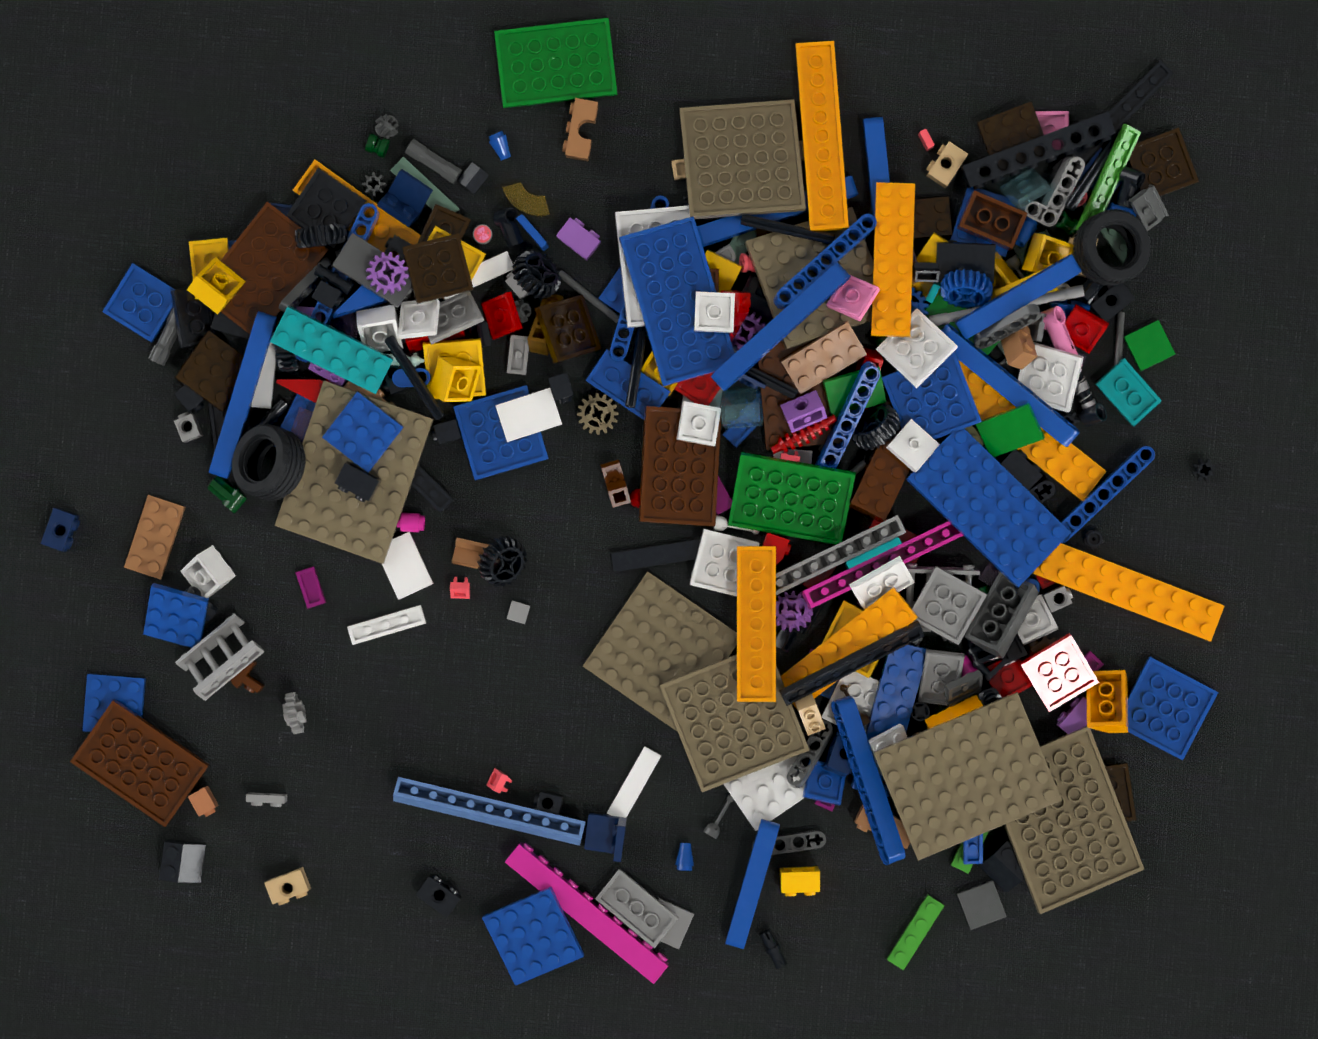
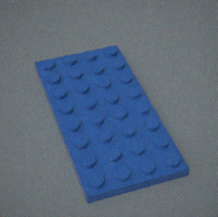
(666, 272)
(988, 506)

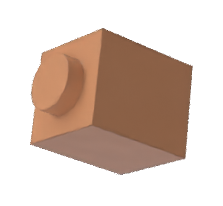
(203, 801)

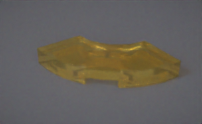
(525, 201)

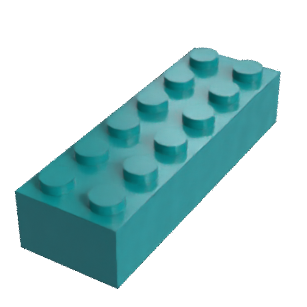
(331, 349)

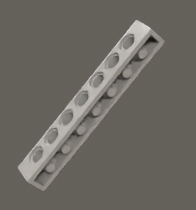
(839, 554)

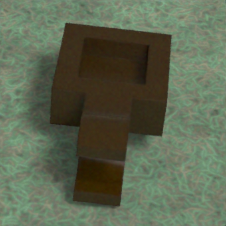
(1036, 646)

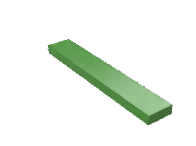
(1110, 173)

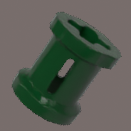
(1067, 223)

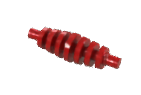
(803, 434)

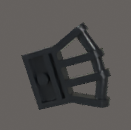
(1015, 653)

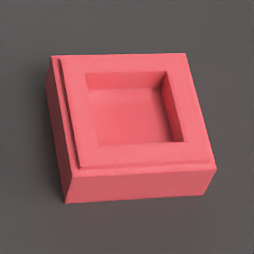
(926, 139)

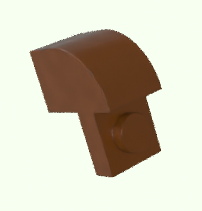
(615, 483)
(251, 683)

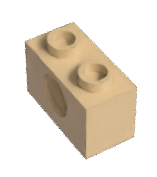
(954, 155)
(810, 715)
(276, 886)

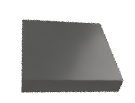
(981, 905)

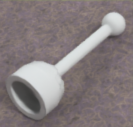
(722, 524)

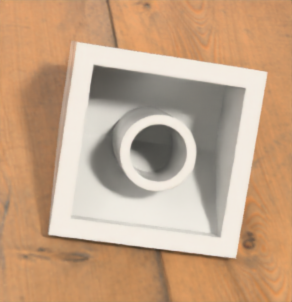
(377, 325)
(208, 572)

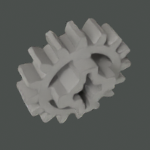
(294, 713)

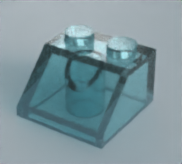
(741, 408)

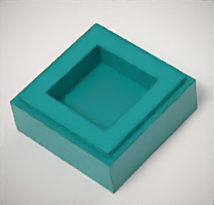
(933, 291)

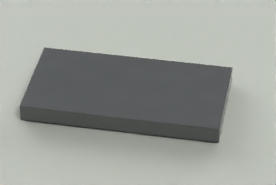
(354, 261)

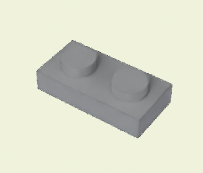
(518, 355)
(258, 799)

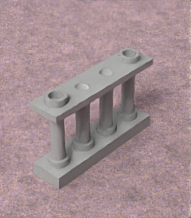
(967, 570)
(228, 670)

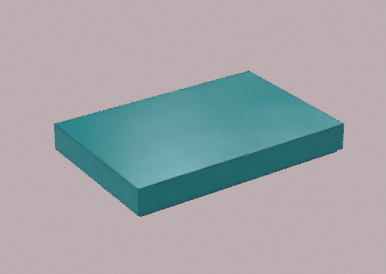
(1128, 392)
(872, 553)

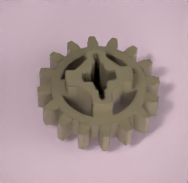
(589, 417)

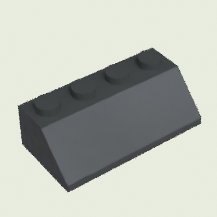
(1001, 615)

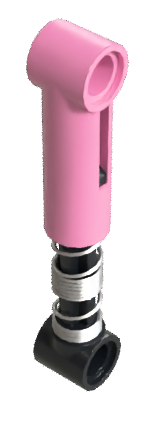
(1092, 412)

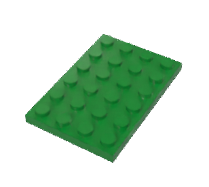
(555, 62)
(791, 498)

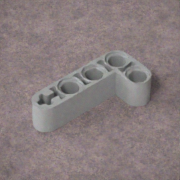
(1063, 192)

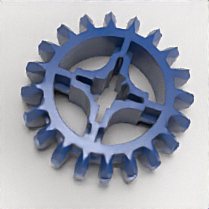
(966, 288)

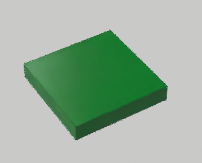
(1149, 345)

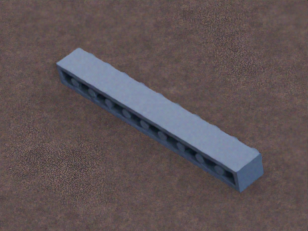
(488, 811)

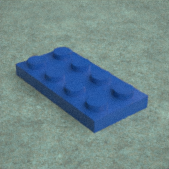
(613, 380)

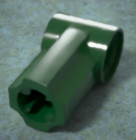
(231, 497)

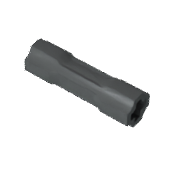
(445, 169)
(169, 334)

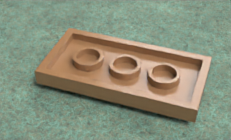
(823, 357)
(154, 537)

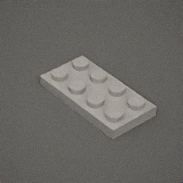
(637, 908)

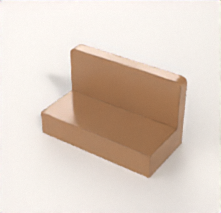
(467, 552)

